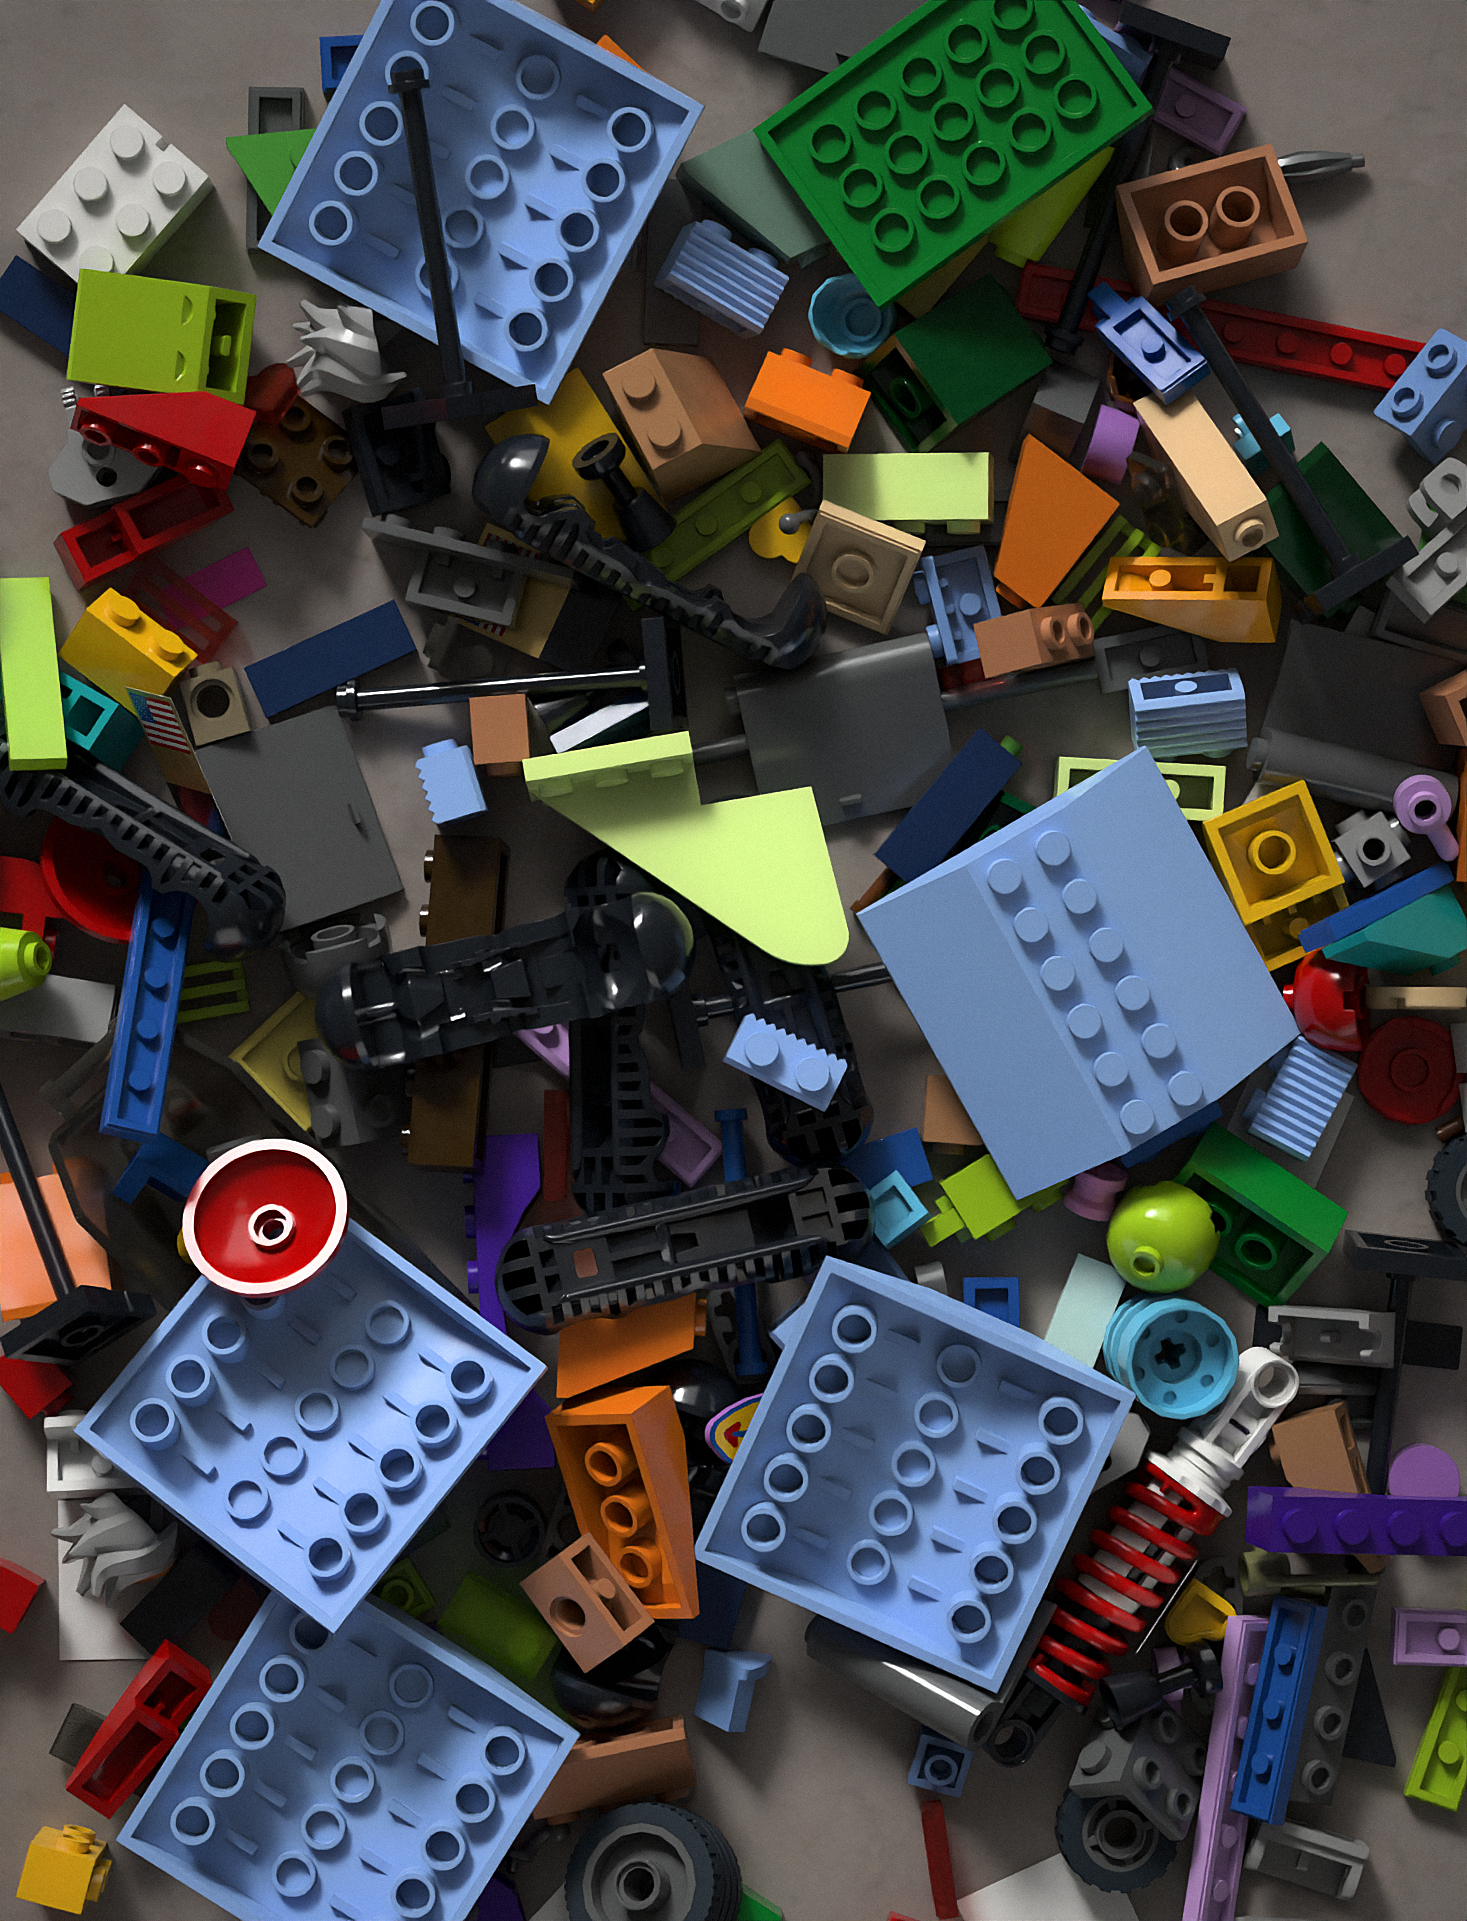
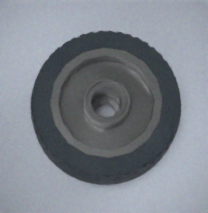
(652, 1867)

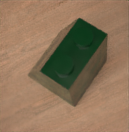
(953, 365)
(1359, 521)

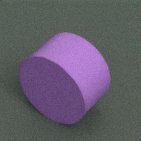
(1110, 444)
(1422, 1472)

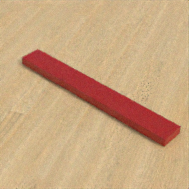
(1248, 333)

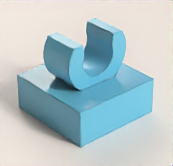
(1249, 451)
(897, 1210)

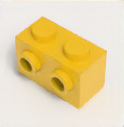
(124, 647)
(64, 1869)

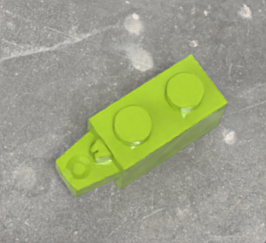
(981, 1203)

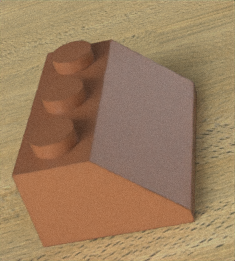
(1209, 225)
(620, 1767)

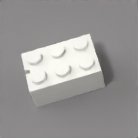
(116, 201)

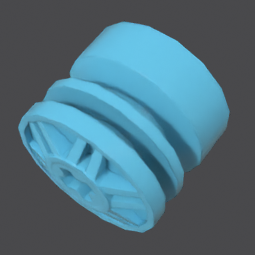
(1198, 1362)

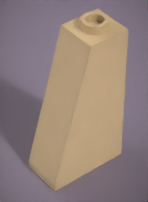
(1207, 473)

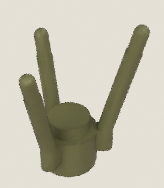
(1270, 1574)

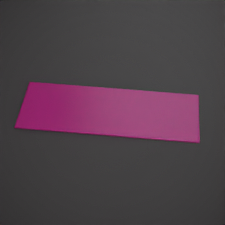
(221, 582)

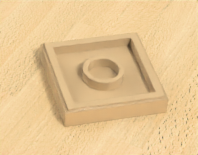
(859, 565)

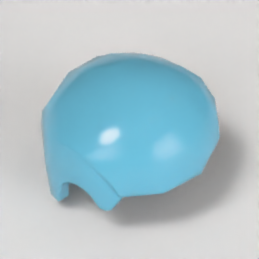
(848, 318)

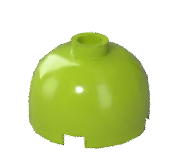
(1161, 1237)

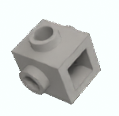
(1349, 849)

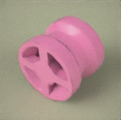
(1096, 1191)

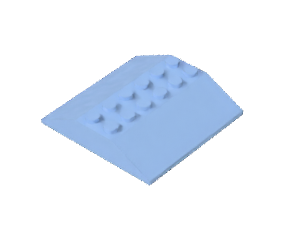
(538, 168)
(1081, 976)
(313, 1419)
(914, 1470)
(348, 1773)

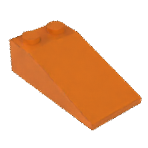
(631, 1489)

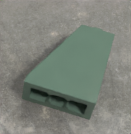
(756, 200)

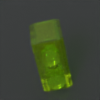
(499, 1625)

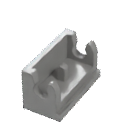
(60, 1013)
(1334, 1335)
(1307, 1856)

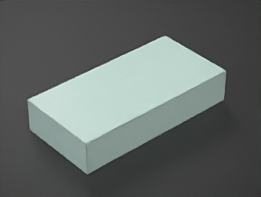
(1085, 1308)

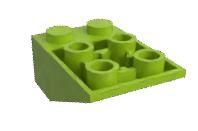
(160, 335)

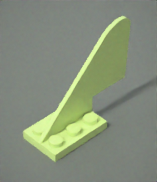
(742, 860)

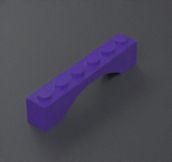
(500, 1206)
(1354, 1522)

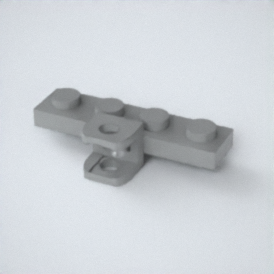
(1441, 566)

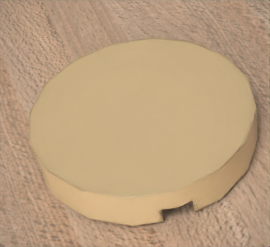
(1416, 998)

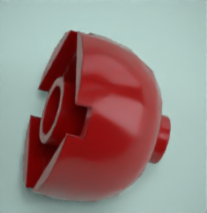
(1330, 1003)

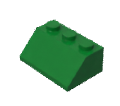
(1266, 1217)

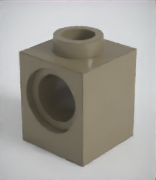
(229, 725)

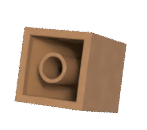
(680, 419)

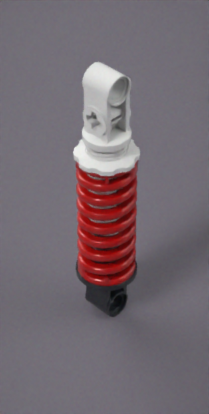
(1178, 1500)

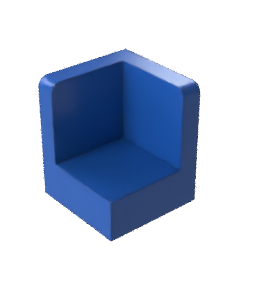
(163, 1166)

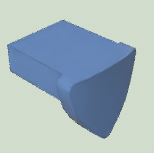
(729, 1686)

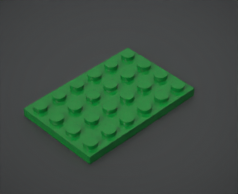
(949, 131)

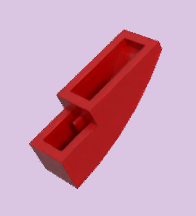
(138, 529)
(139, 1729)

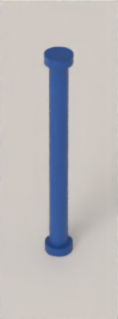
(745, 1295)

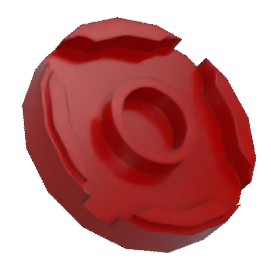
(1409, 1071)

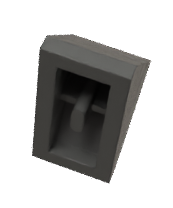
(1058, 409)

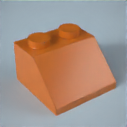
(807, 402)

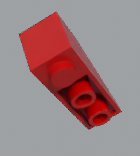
(178, 430)

